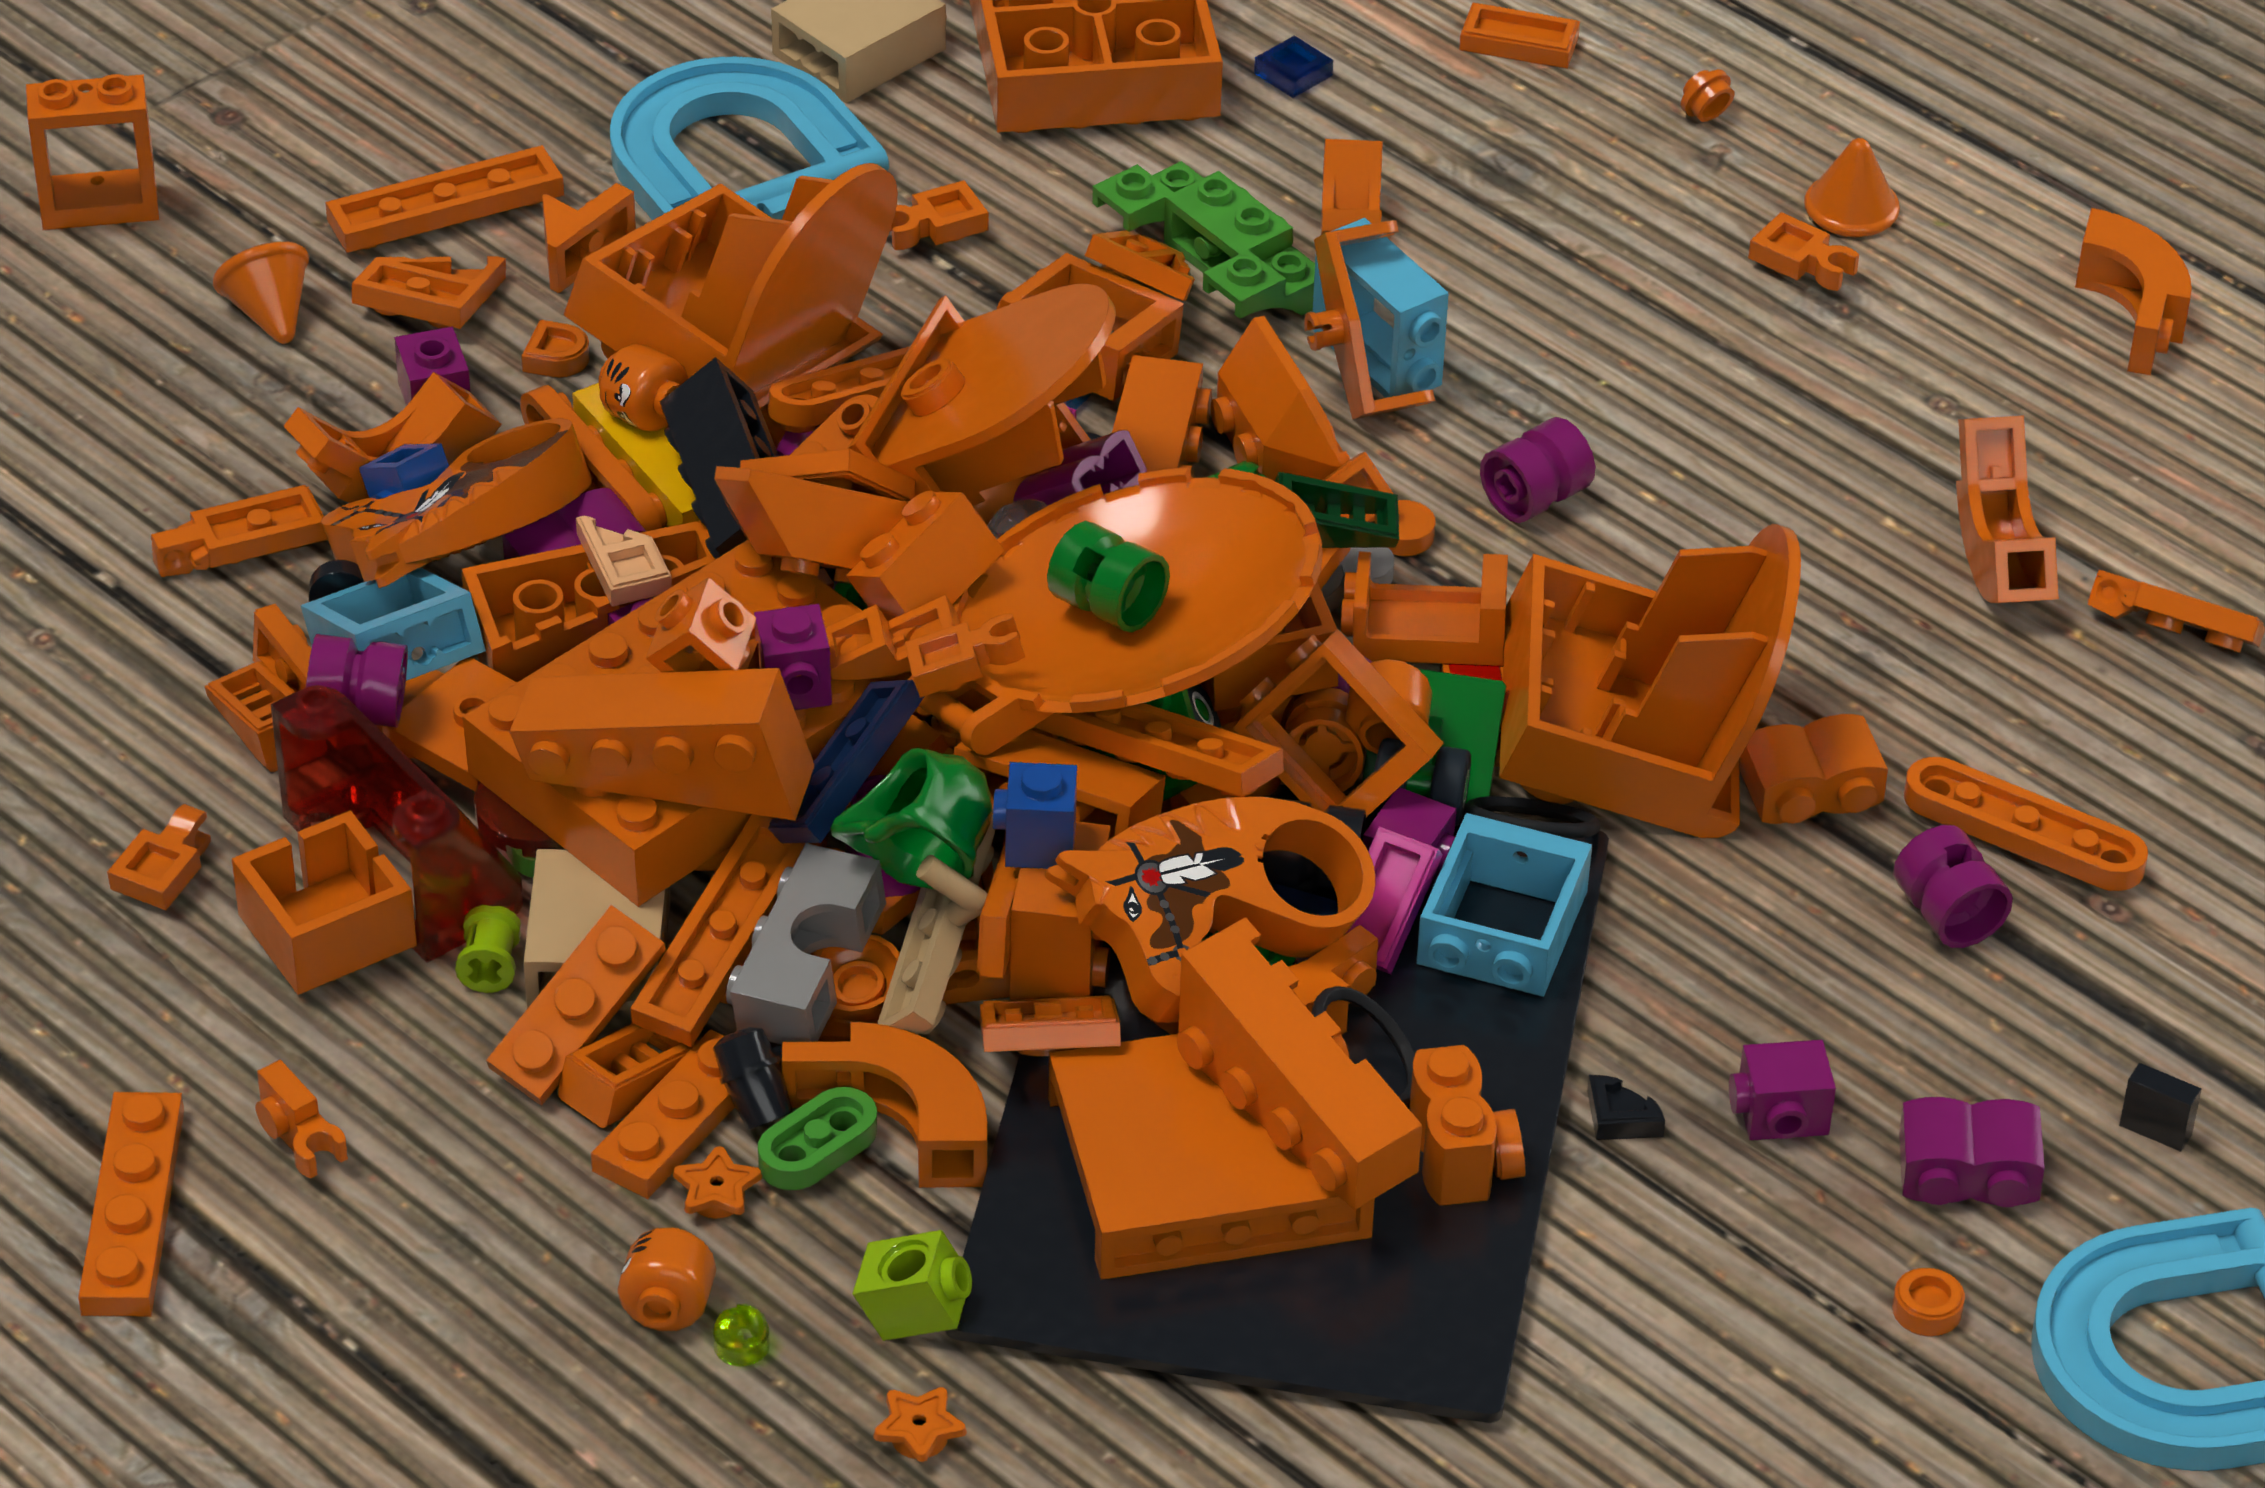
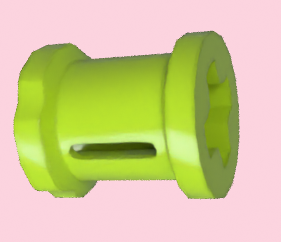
(487, 959)

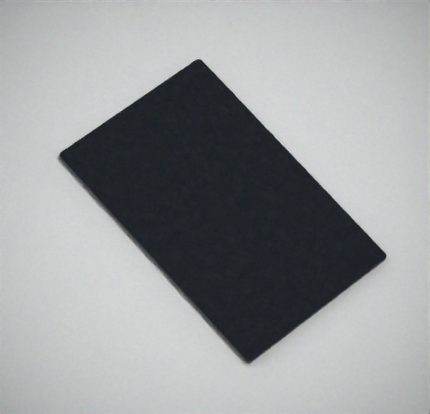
(1389, 1320)

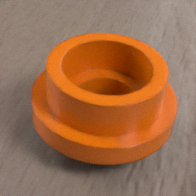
(1707, 94)

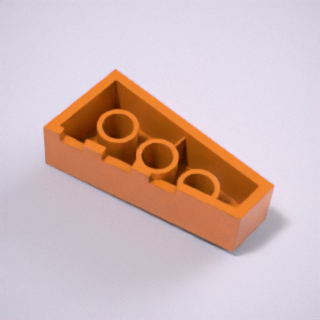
(554, 601)
(669, 737)
(1292, 1068)

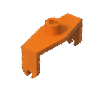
(1343, 326)

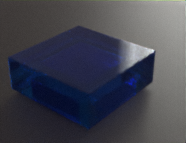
(1293, 66)

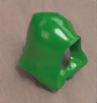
(919, 810)

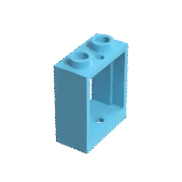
(1413, 352)
(410, 611)
(1487, 854)

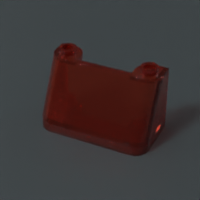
(341, 762)

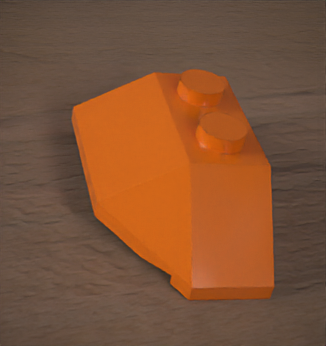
(1272, 409)
(805, 519)

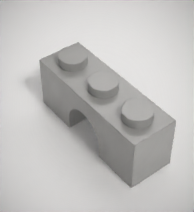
(819, 904)

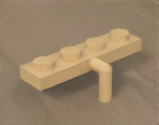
(933, 942)

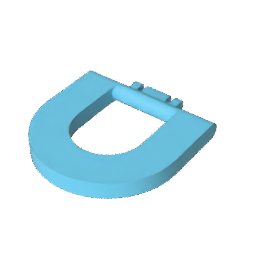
(747, 86)
(2101, 1390)

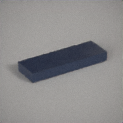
(849, 759)

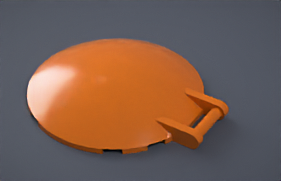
(1238, 570)

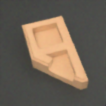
(624, 563)

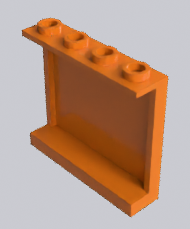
(1180, 1169)

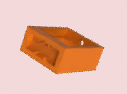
(101, 195)
(1144, 319)
(1300, 771)

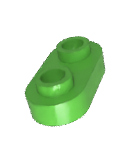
(809, 1142)

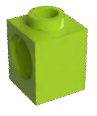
(912, 1285)

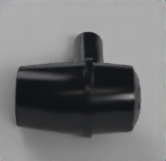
(753, 1076)

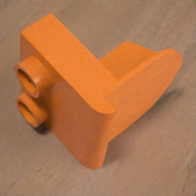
(743, 285)
(1012, 408)
(1643, 690)

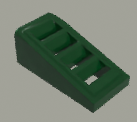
(1331, 499)

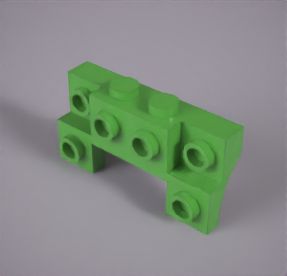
(1220, 231)

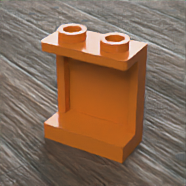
(1427, 620)

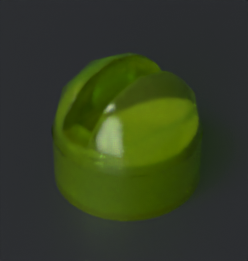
(729, 1339)

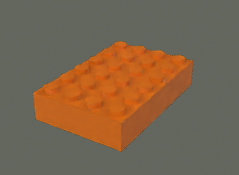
(1097, 62)
(632, 839)

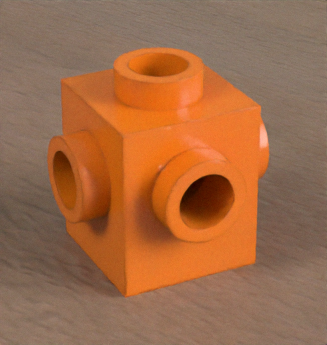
(701, 631)

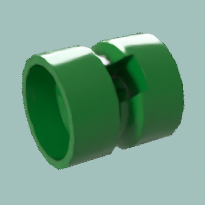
(1108, 576)

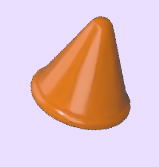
(1853, 195)
(266, 285)

